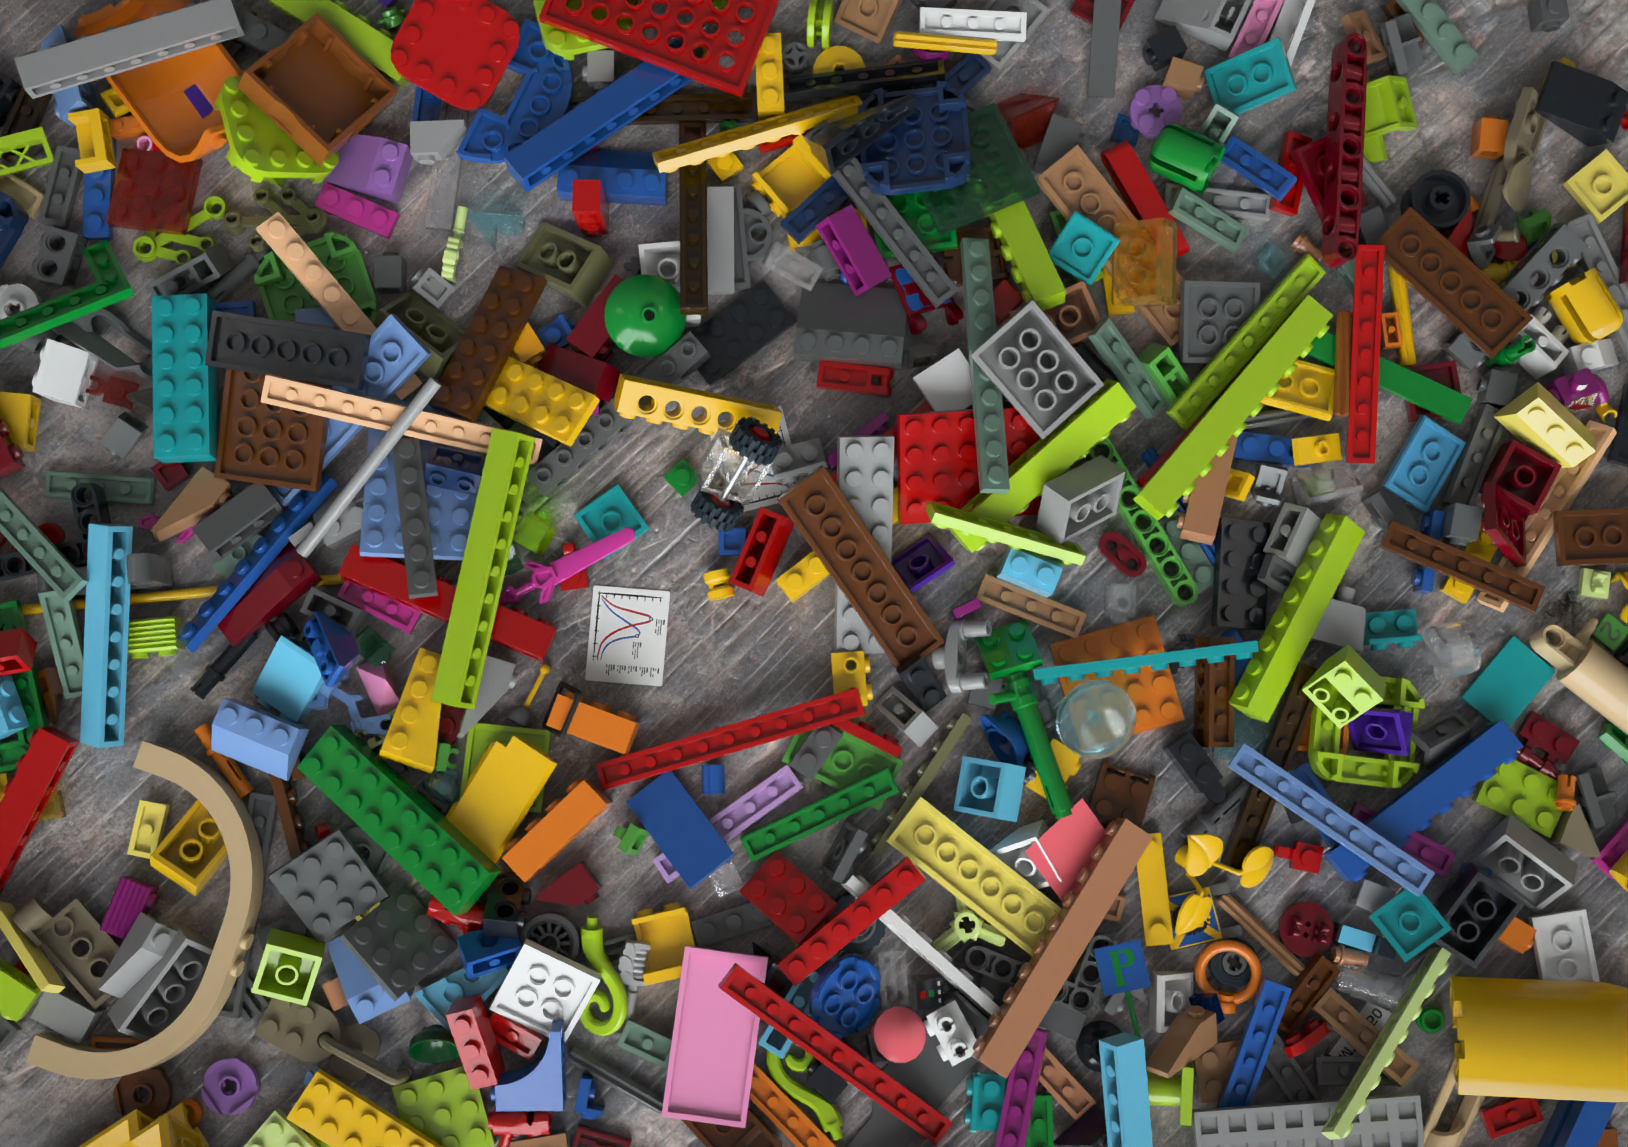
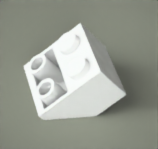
(64, 374)

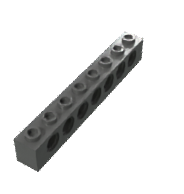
(608, 425)

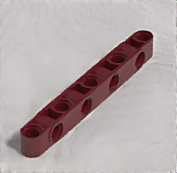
(1344, 151)

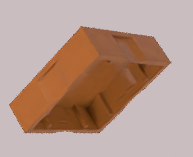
(317, 89)

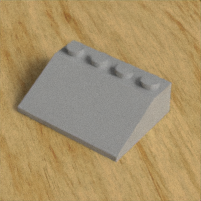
(1036, 369)

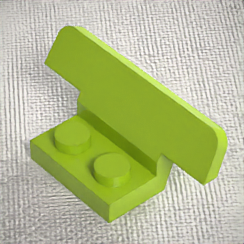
(1387, 110)

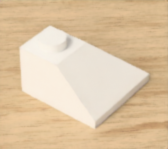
(1013, 848)

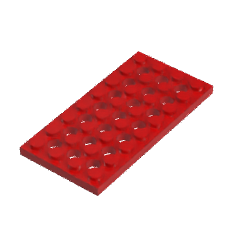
(657, 51)

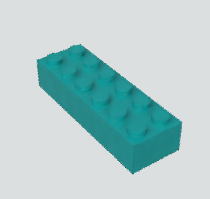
(182, 383)

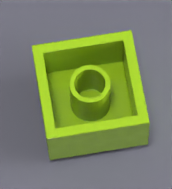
(288, 967)

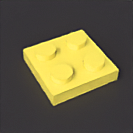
(1599, 186)

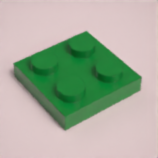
(1009, 650)

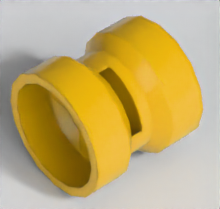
(718, 578)

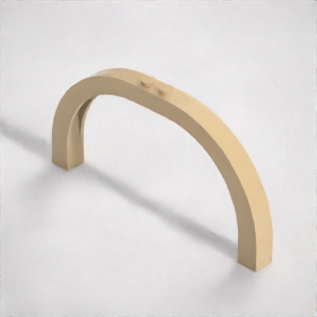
(234, 938)

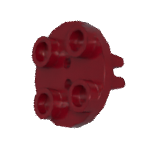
(1319, 931)

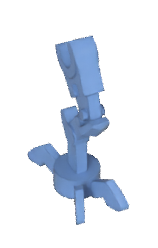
(371, 725)

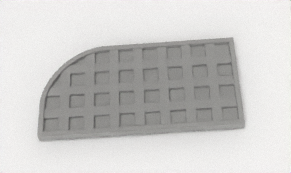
(1382, 1123)

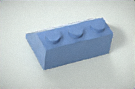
(74, 98)
(257, 737)

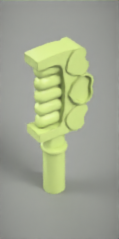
(454, 243)

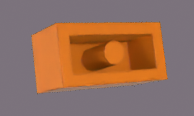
(126, 128)
(1390, 331)

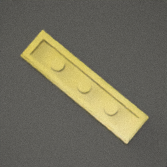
(29, 953)

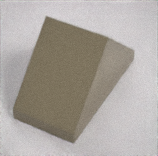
(1574, 833)

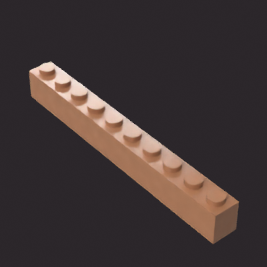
(1061, 946)

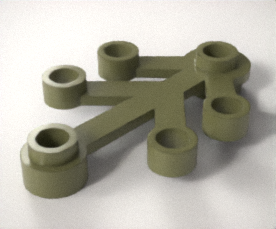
(303, 221)

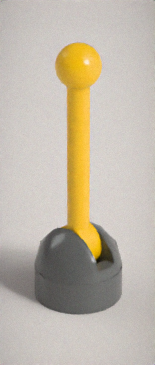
(522, 714)

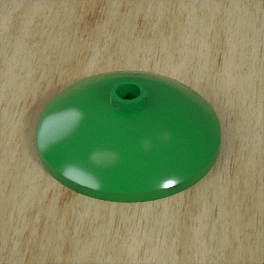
(626, 318)

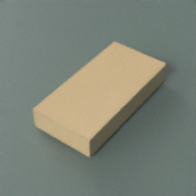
(26, 195)

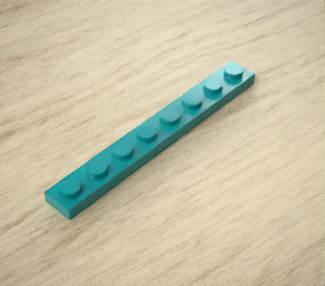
(1157, 661)

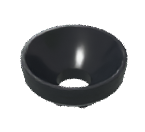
(1089, 1038)

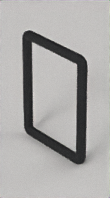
(571, 713)

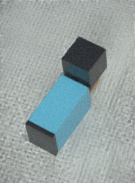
(1363, 940)

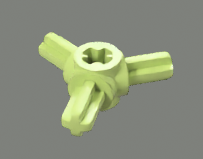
(956, 933)

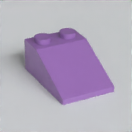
(372, 167)

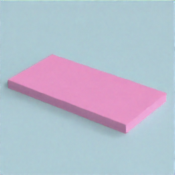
(712, 1041)

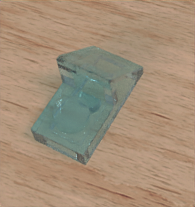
(490, 223)

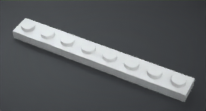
(921, 945)

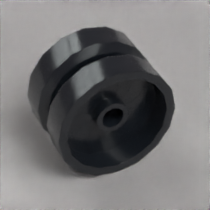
(1439, 198)

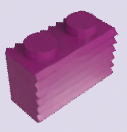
(126, 904)

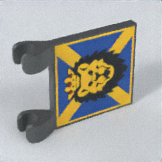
(1211, 929)

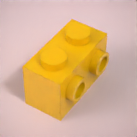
(849, 673)

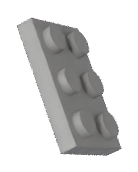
(1006, 49)

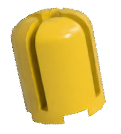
(1586, 308)

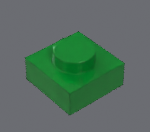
(681, 477)

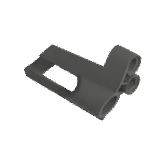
(87, 334)

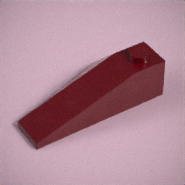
(274, 590)

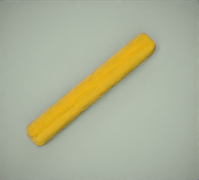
(944, 43)
(1401, 305)

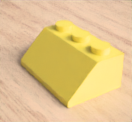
(1547, 427)

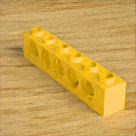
(632, 388)

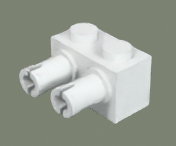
(1549, 346)
(951, 1030)

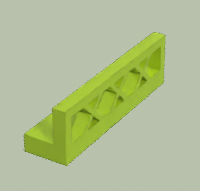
(25, 140)

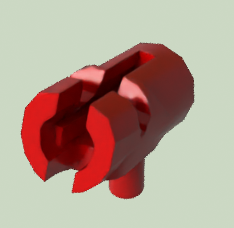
(465, 922)
(516, 1123)

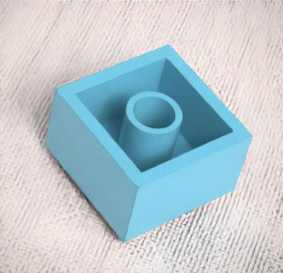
(989, 788)

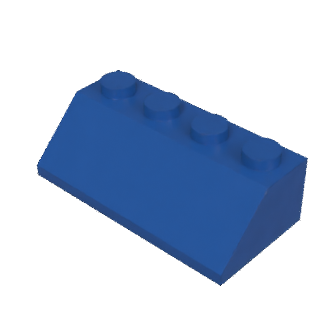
(625, 176)

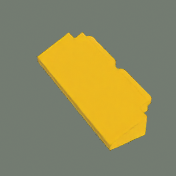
(500, 794)

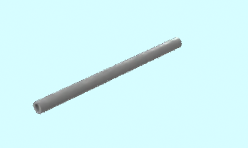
(368, 467)

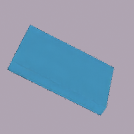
(1423, 463)

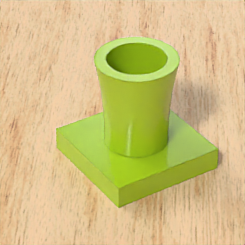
(1175, 1092)

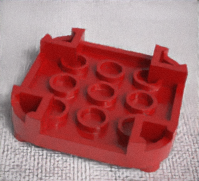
(456, 49)

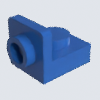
(556, 332)
(587, 1092)

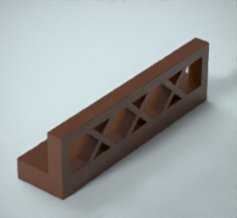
(1211, 697)

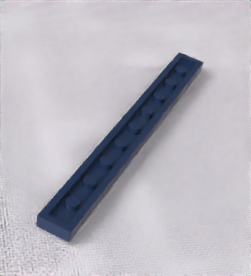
(831, 196)

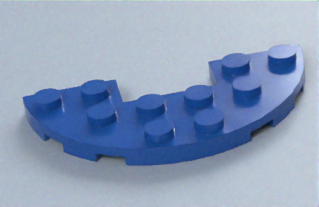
(538, 102)

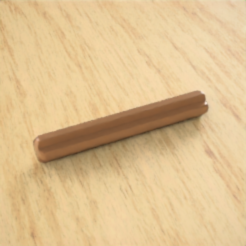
(1261, 934)

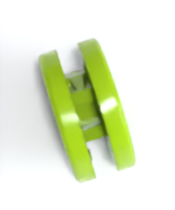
(820, 22)

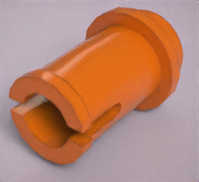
(1565, 793)

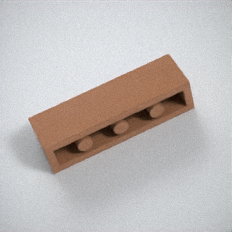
(1206, 500)

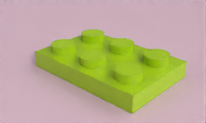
(1523, 794)

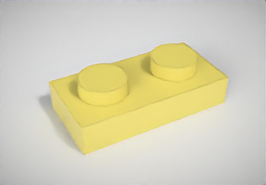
(148, 828)

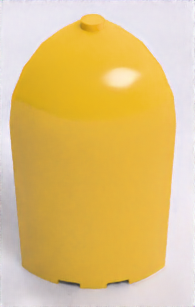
(1540, 1038)

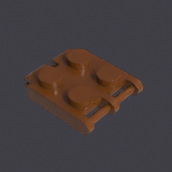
(954, 268)
(1119, 795)

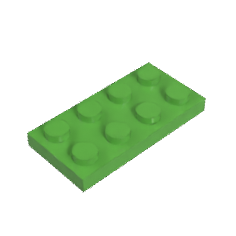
(848, 760)

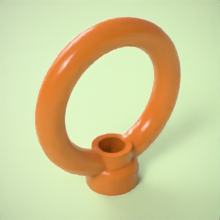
(1227, 999)

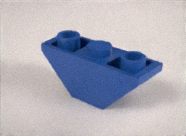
(331, 647)

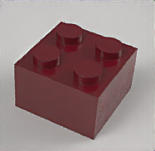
(1522, 475)

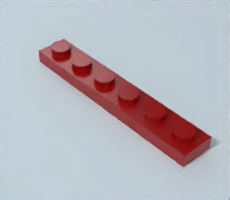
(851, 921)

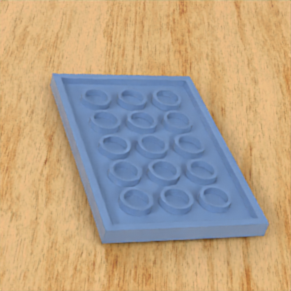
(448, 510)

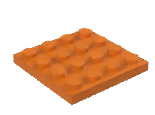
(1150, 690)

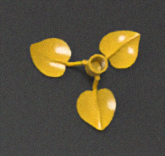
(1199, 856)

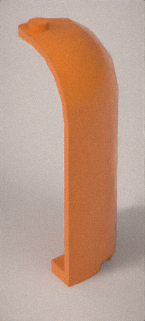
(157, 89)

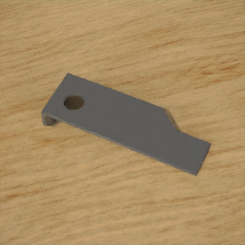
(926, 1077)

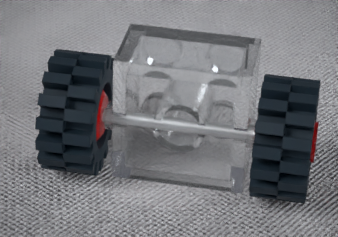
(733, 472)

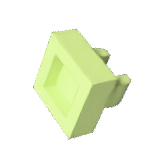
(1593, 583)

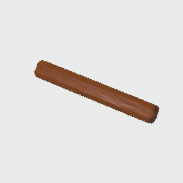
(1342, 363)

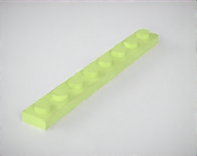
(1381, 1052)

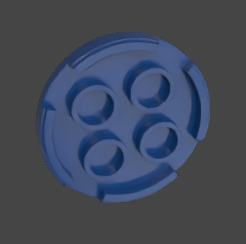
(846, 995)

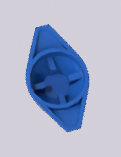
(1005, 737)

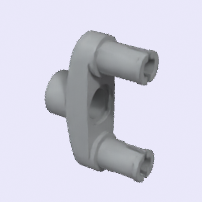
(953, 655)

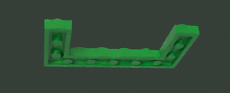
(109, 289)
(28, 690)

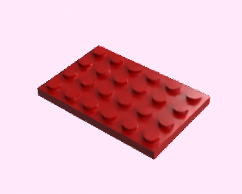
(941, 459)

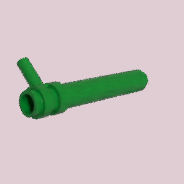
(1025, 704)

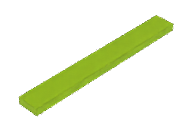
(1245, 342)

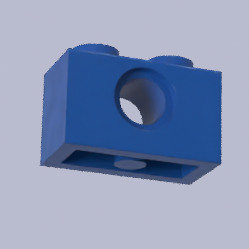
(482, 960)

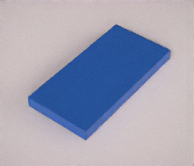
(680, 829)

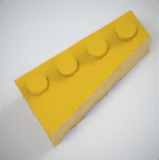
(416, 720)

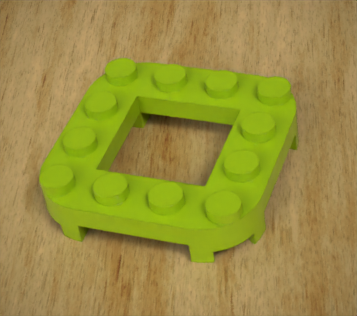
(1387, 773)

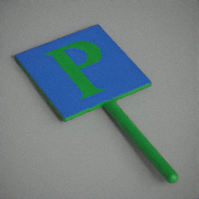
(1123, 970)

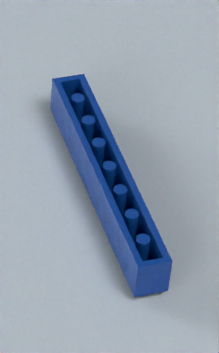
(592, 122)
(1432, 794)

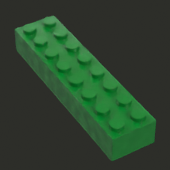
(399, 819)

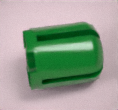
(1185, 156)

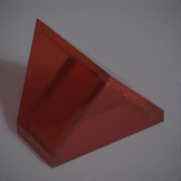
(1028, 117)

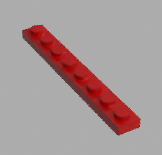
(1365, 354)

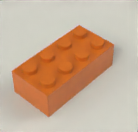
(556, 830)

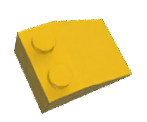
(191, 850)

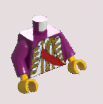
(1582, 391)

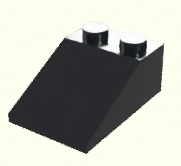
(1582, 104)

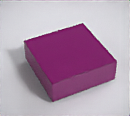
(965, 608)

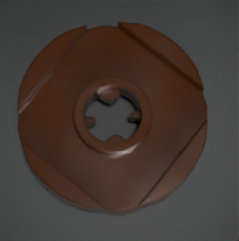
(155, 1082)

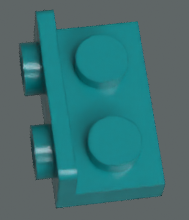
(1391, 628)
(986, 1101)

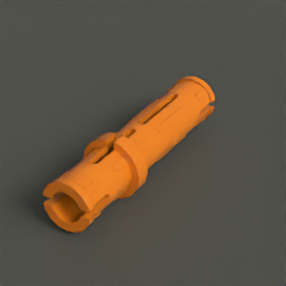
(226, 764)

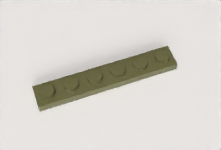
(926, 774)

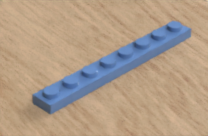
(1331, 820)

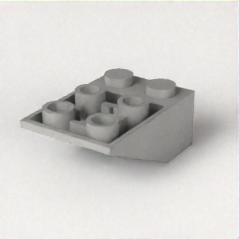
(1206, 20)

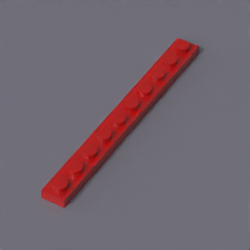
(730, 739)
(835, 1053)

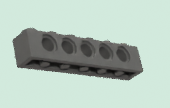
(1569, 251)

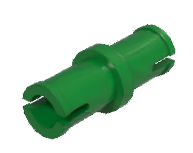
(1512, 352)

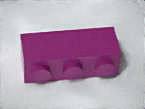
(853, 250)

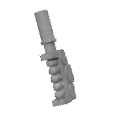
(631, 968)

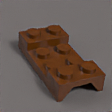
(753, 1135)

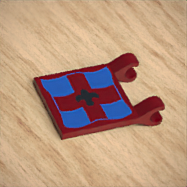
(916, 302)

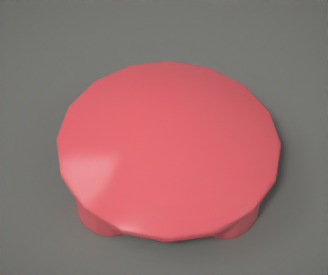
(899, 1034)

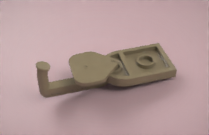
(1513, 173)
(349, 1048)

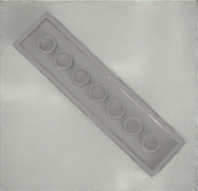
(866, 482)

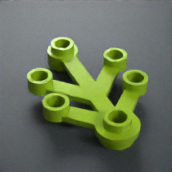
(159, 241)

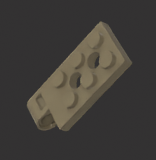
(58, 938)

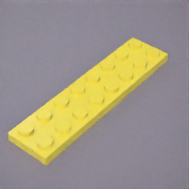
(973, 875)

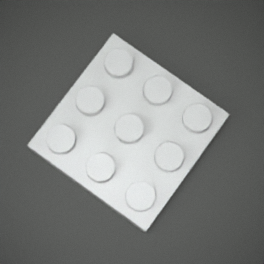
(544, 989)

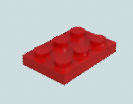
(788, 898)

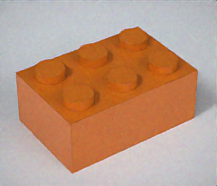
(595, 723)

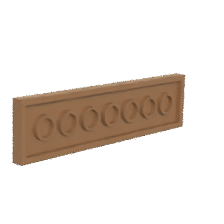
(1078, 185)

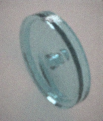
(1096, 719)

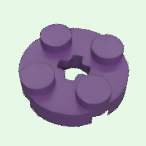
(1154, 96)
(246, 1089)

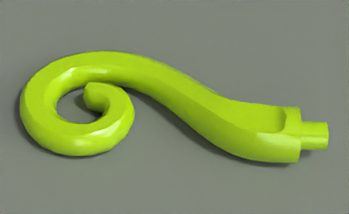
(594, 951)
(826, 1112)

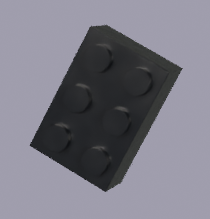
(1478, 913)

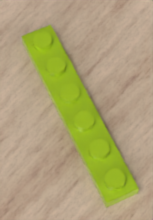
(999, 531)

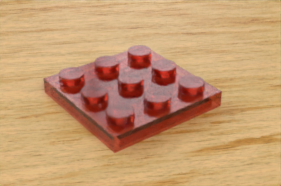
(153, 192)

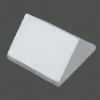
(1168, 997)

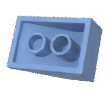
(359, 986)

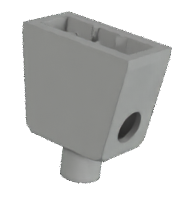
(1342, 622)

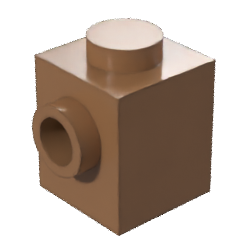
(1184, 77)

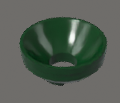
(433, 1045)

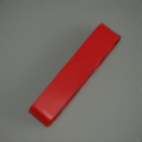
(1137, 187)

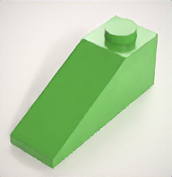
(1164, 371)

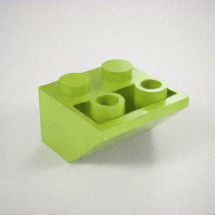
(1345, 687)

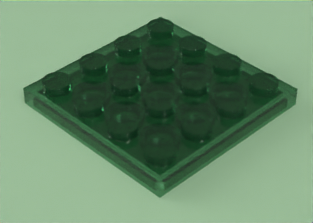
(995, 180)

